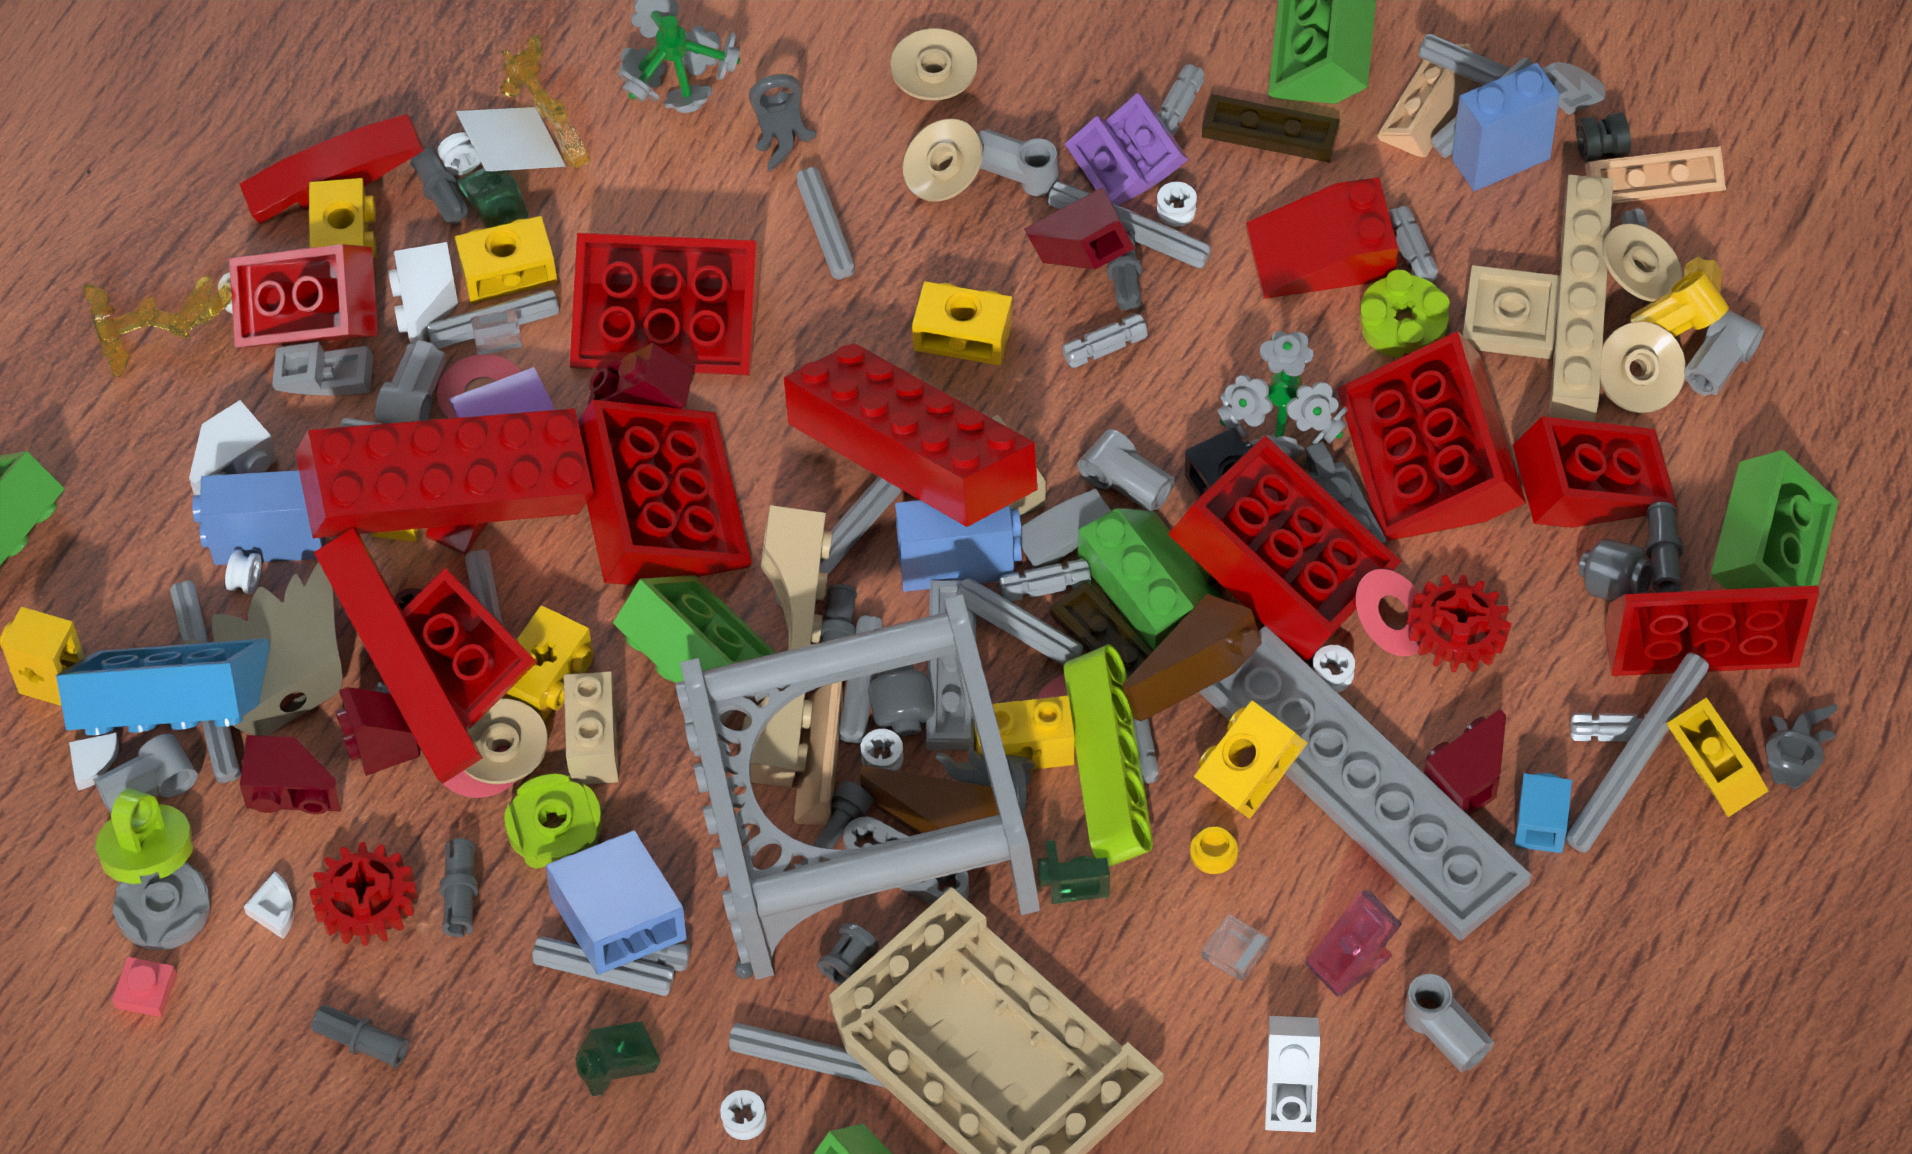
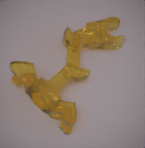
(525, 69)
(196, 309)

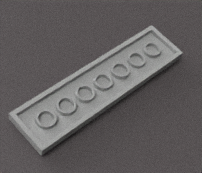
(1376, 791)

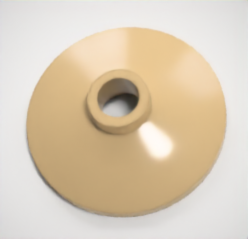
(933, 52)
(931, 153)
(1641, 261)
(1660, 362)
(509, 725)

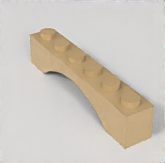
(1581, 299)
(791, 562)

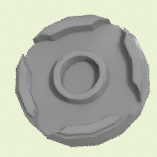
(163, 910)

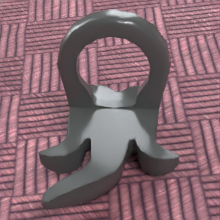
(779, 116)
(1794, 753)
(976, 772)

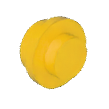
(1214, 850)

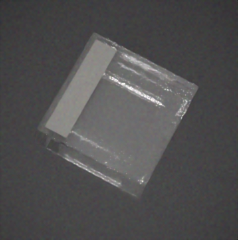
(496, 332)
(1235, 947)

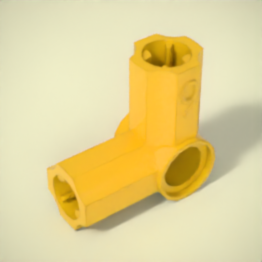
(1691, 300)

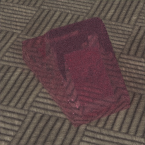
(1354, 944)

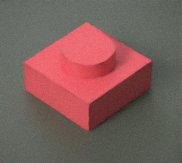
(144, 987)

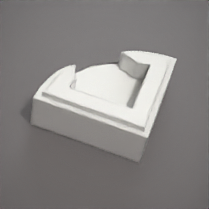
(93, 758)
(272, 906)

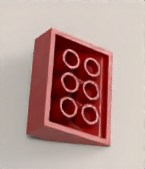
(667, 291)
(1431, 441)
(660, 493)
(1282, 547)
(1722, 626)

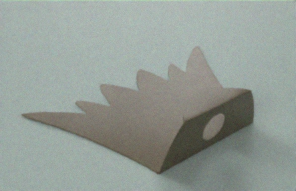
(300, 654)

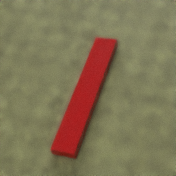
(398, 655)

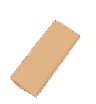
(1424, 108)
(1662, 174)
(823, 736)

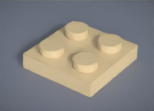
(1512, 311)

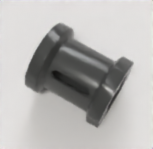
(848, 953)

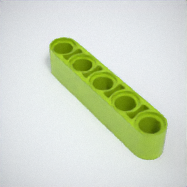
(1108, 756)

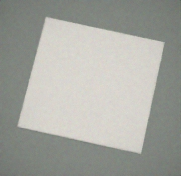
(510, 139)

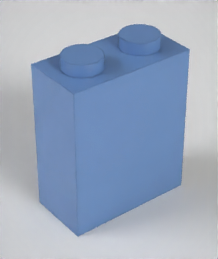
(1505, 126)
(255, 515)
(943, 549)
(616, 902)

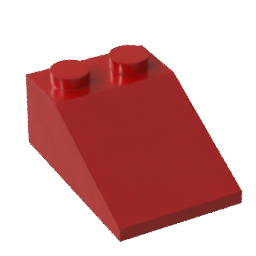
(1325, 240)
(303, 296)
(1590, 471)
(466, 646)

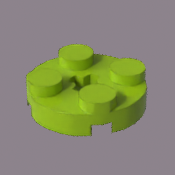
(1407, 293)
(549, 795)

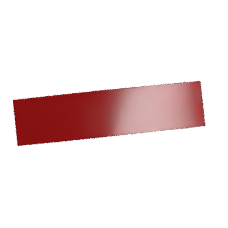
(352, 155)

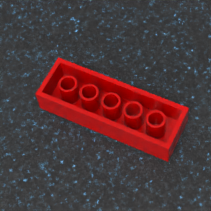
(911, 434)
(443, 472)

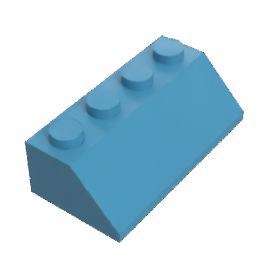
(164, 686)

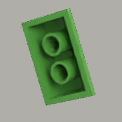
(1321, 49)
(25, 499)
(1774, 526)
(1142, 571)
(685, 621)

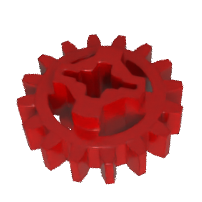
(1458, 623)
(342, 889)

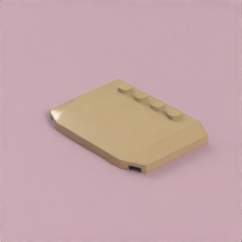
(985, 1041)

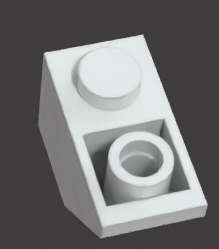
(426, 288)
(231, 445)
(1292, 1073)

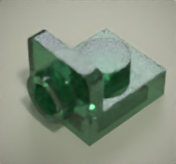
(494, 196)
(1073, 880)
(615, 1054)

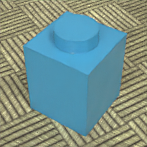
(1543, 812)

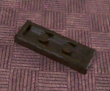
(1270, 128)
(1097, 624)

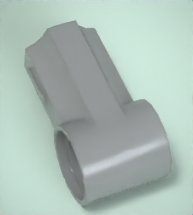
(1028, 162)
(1724, 347)
(412, 387)
(1115, 464)
(157, 770)
(1448, 1025)

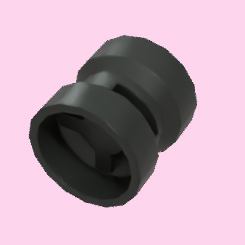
(1603, 137)

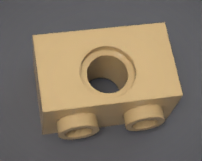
(591, 728)

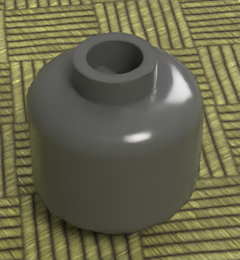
(1615, 569)
(901, 700)

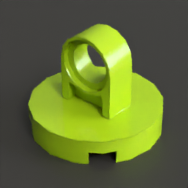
(143, 838)

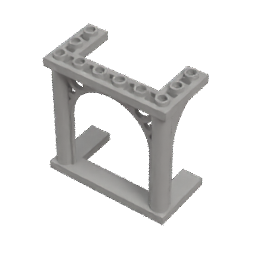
(774, 900)

